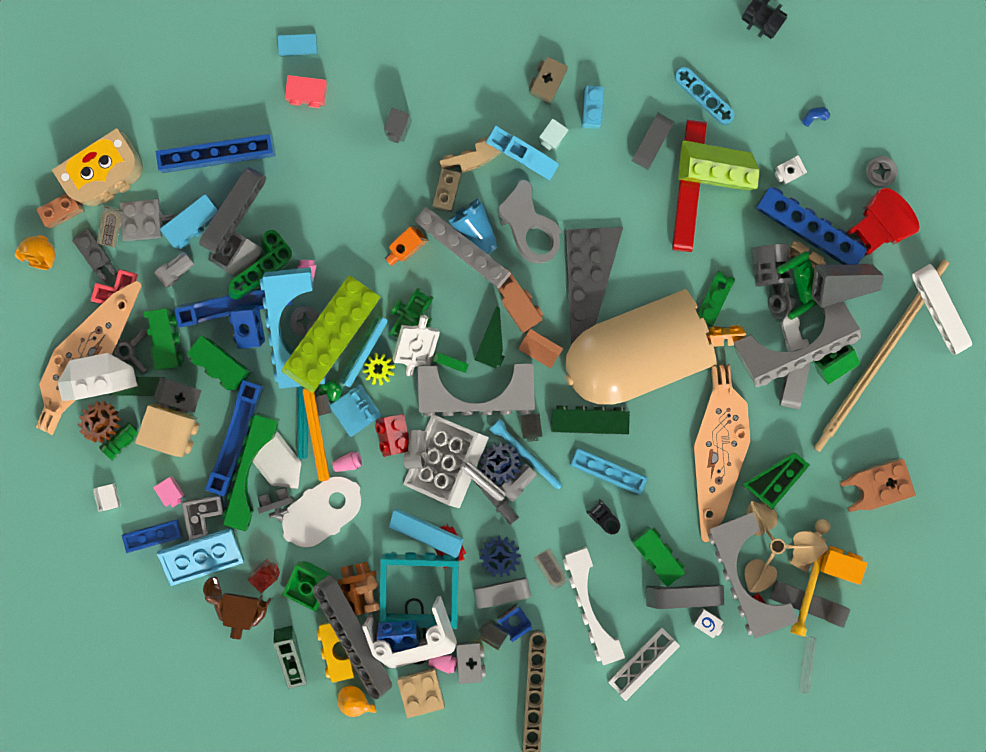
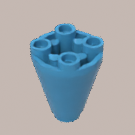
(475, 226)

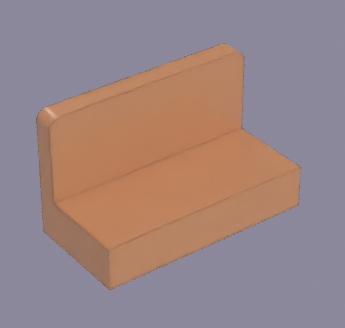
(540, 348)

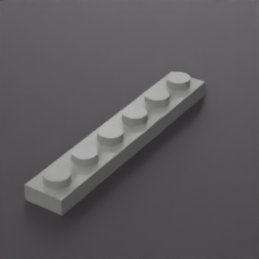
(462, 247)

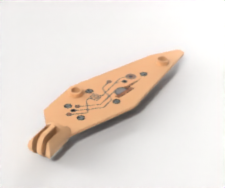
(93, 337)
(720, 449)

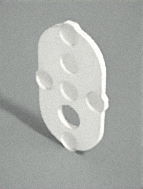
(312, 516)

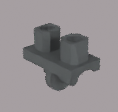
(283, 499)

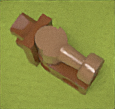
(359, 586)

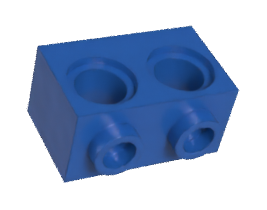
(399, 634)

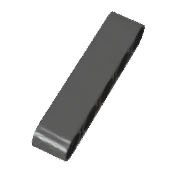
(232, 210)

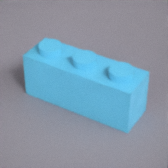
(190, 222)

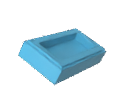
(297, 44)

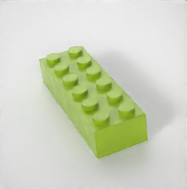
(330, 334)

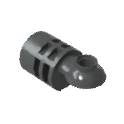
(765, 264)

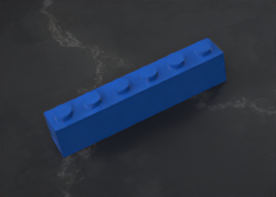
(215, 153)

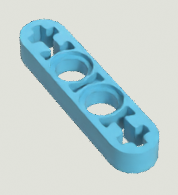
(707, 93)

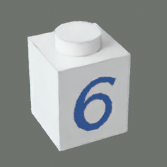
(708, 623)

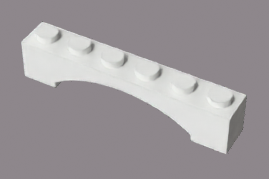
(608, 648)

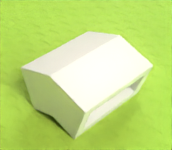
(106, 497)

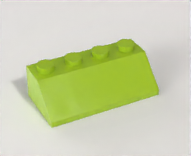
(718, 166)

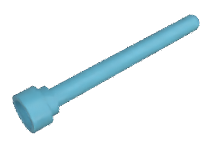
(499, 429)

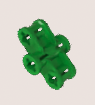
(414, 310)

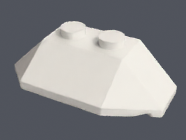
(95, 377)

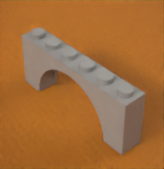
(767, 364)
(435, 397)
(761, 617)

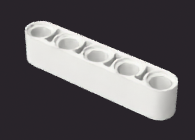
(941, 309)

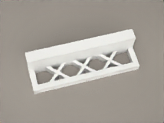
(651, 666)

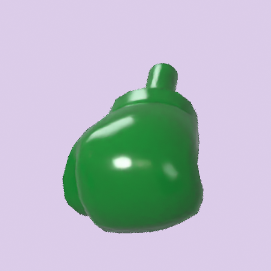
(332, 390)

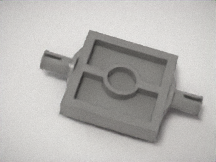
(142, 220)

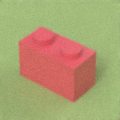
(306, 91)

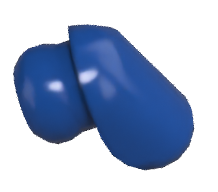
(814, 113)

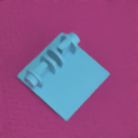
(355, 410)

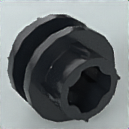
(764, 17)

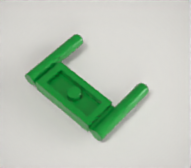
(804, 278)

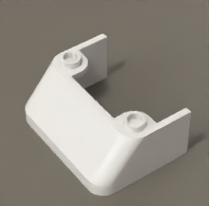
(438, 641)

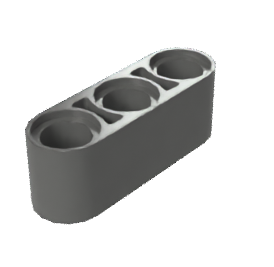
(652, 141)

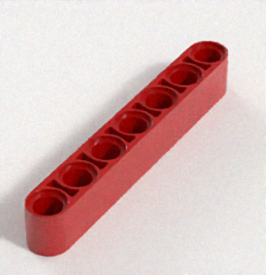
(688, 196)

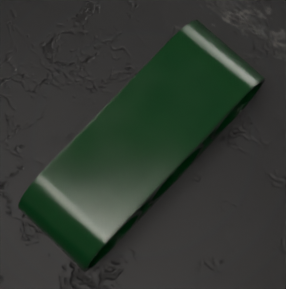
(145, 387)

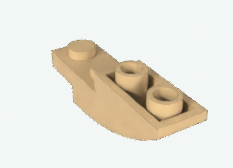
(471, 160)

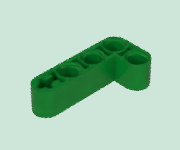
(257, 268)

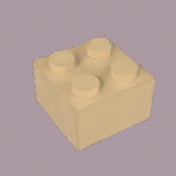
(421, 692)

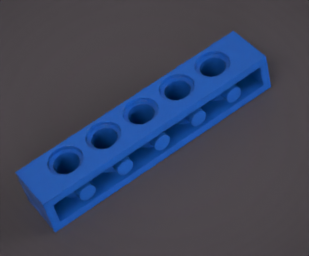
(767, 207)

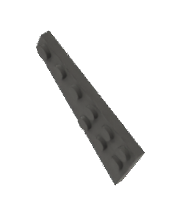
(589, 267)

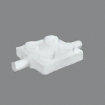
(415, 345)

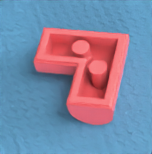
(103, 292)

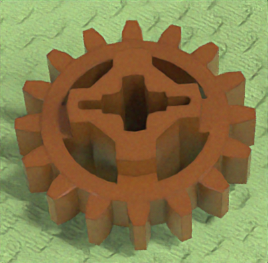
(99, 423)

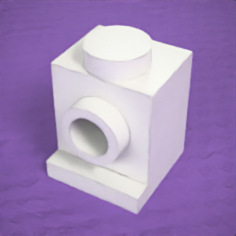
(797, 167)

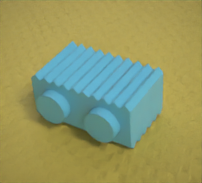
(593, 107)

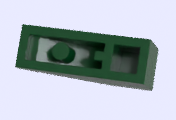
(491, 346)
(289, 656)

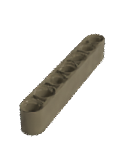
(534, 687)

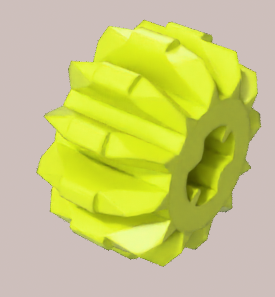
(372, 368)

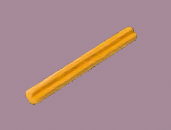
(316, 435)

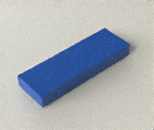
(152, 536)

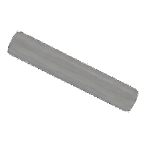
(483, 480)

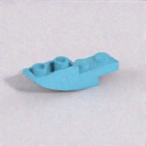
(522, 152)

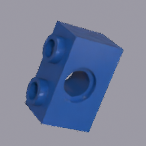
(250, 316)

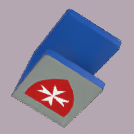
(515, 631)

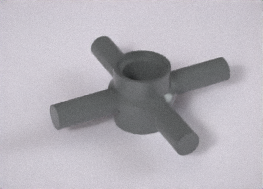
(132, 351)

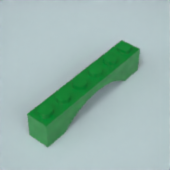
(240, 509)

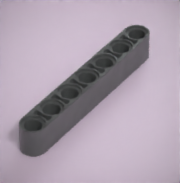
(352, 637)

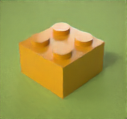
(847, 567)

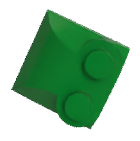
(301, 583)

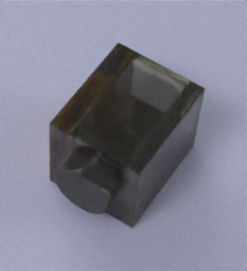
(531, 427)
(493, 633)

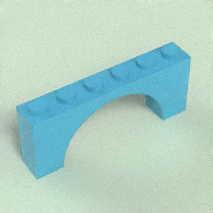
(279, 290)

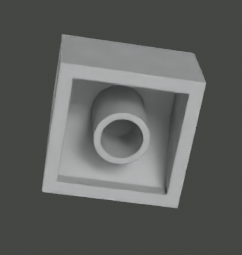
(236, 255)

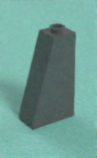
(844, 282)

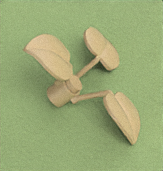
(806, 546)

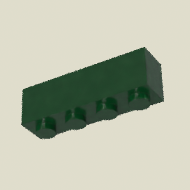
(590, 421)

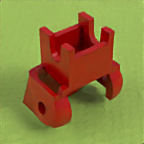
(885, 220)

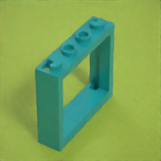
(412, 559)

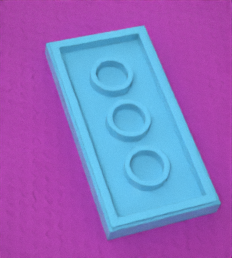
(200, 556)

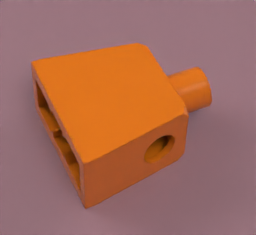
(412, 240)

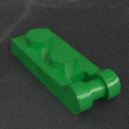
(715, 298)

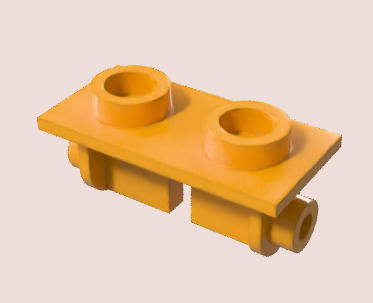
(733, 334)

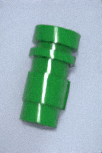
(121, 439)

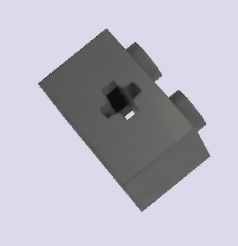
(397, 125)
(168, 389)

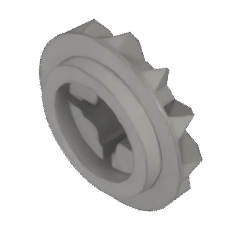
(886, 164)
(298, 314)

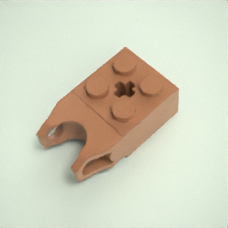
(519, 305)
(873, 487)

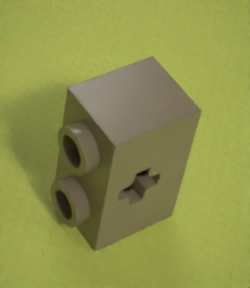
(548, 68)
(447, 190)

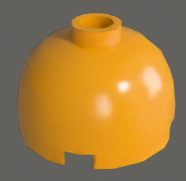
(36, 251)

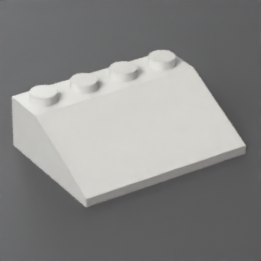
(447, 449)

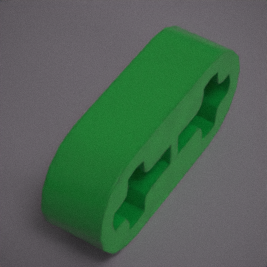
(450, 362)

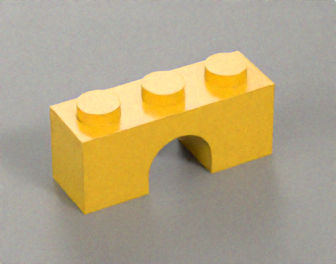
(338, 667)

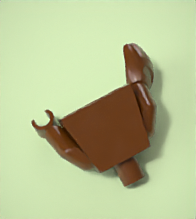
(234, 609)

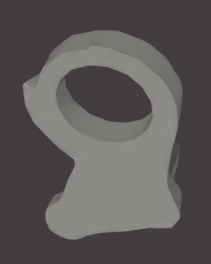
(520, 215)

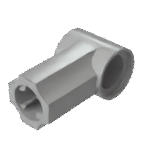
(170, 272)
(416, 455)
(517, 485)

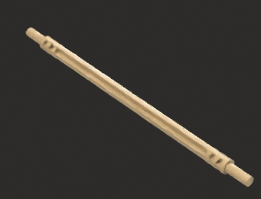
(874, 365)

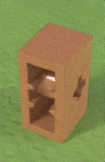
(59, 211)

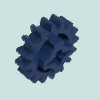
(504, 469)
(500, 564)

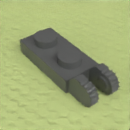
(94, 254)

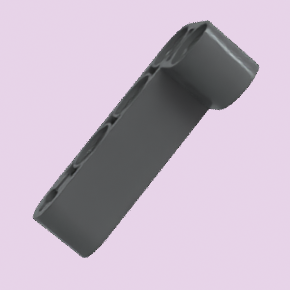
(684, 596)
(819, 606)

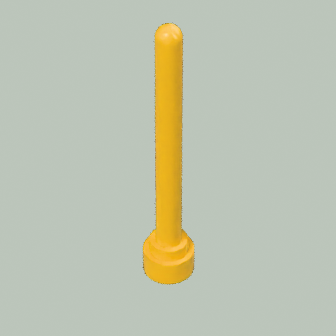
(799, 627)

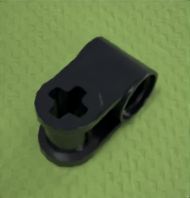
(603, 517)

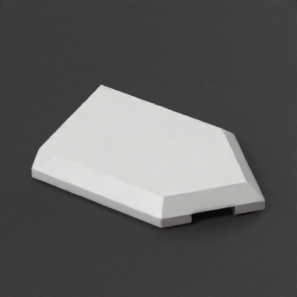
(278, 463)

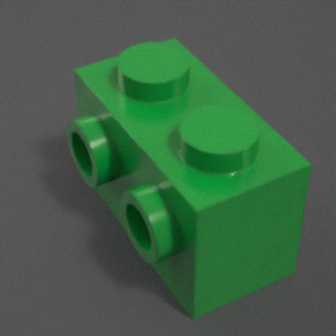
(837, 364)

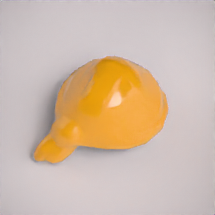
(353, 702)

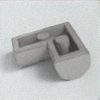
(197, 510)

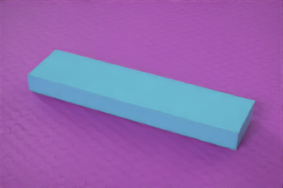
(363, 350)
(608, 471)
(426, 533)

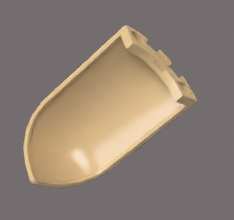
(640, 351)

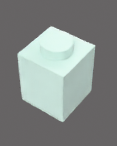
(553, 135)

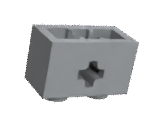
(474, 673)

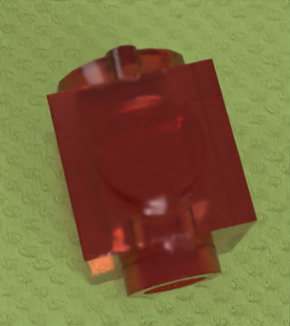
(264, 575)

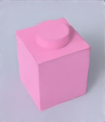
(169, 492)

